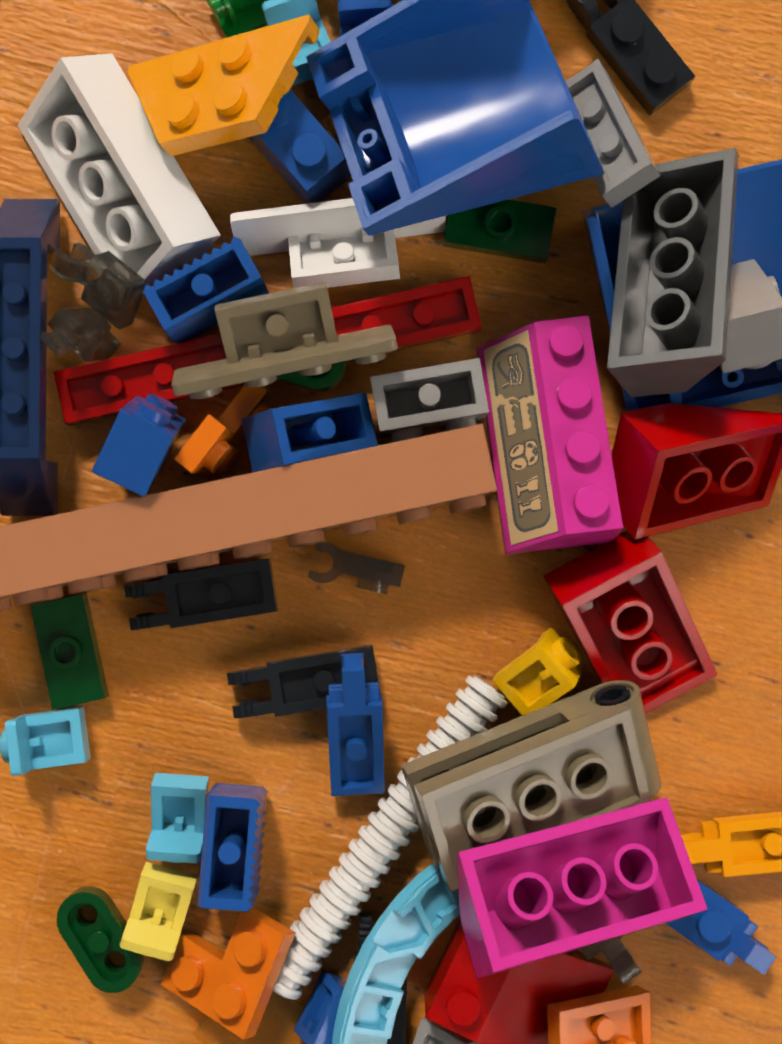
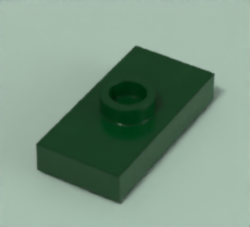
(504, 230)
(69, 651)

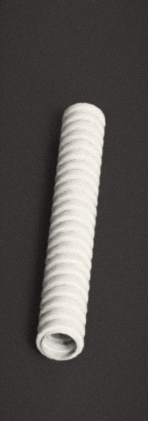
(376, 846)

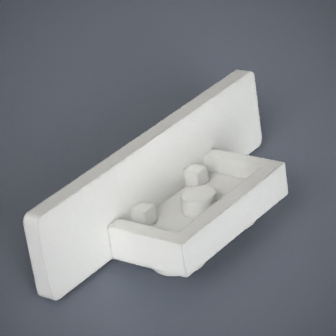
(326, 242)

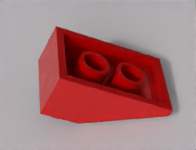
(693, 465)
(632, 619)
(510, 1003)

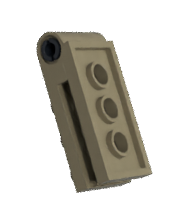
(535, 773)

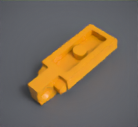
(738, 844)

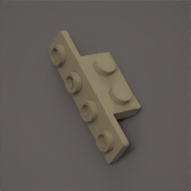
(277, 337)

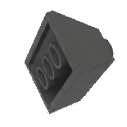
(674, 276)

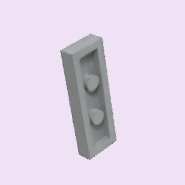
(613, 135)

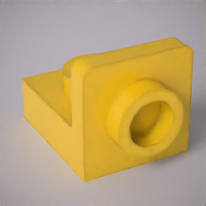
(541, 673)

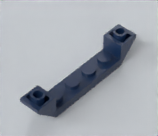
(26, 236)

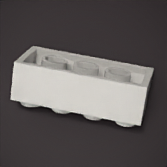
(113, 170)

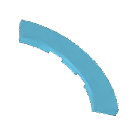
(396, 940)

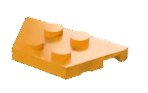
(221, 87)

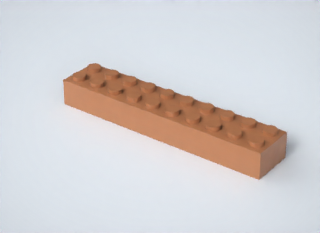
(243, 515)

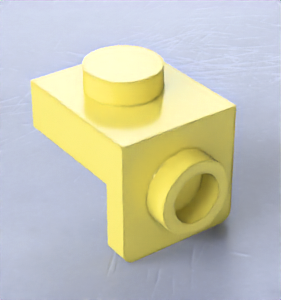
(158, 911)

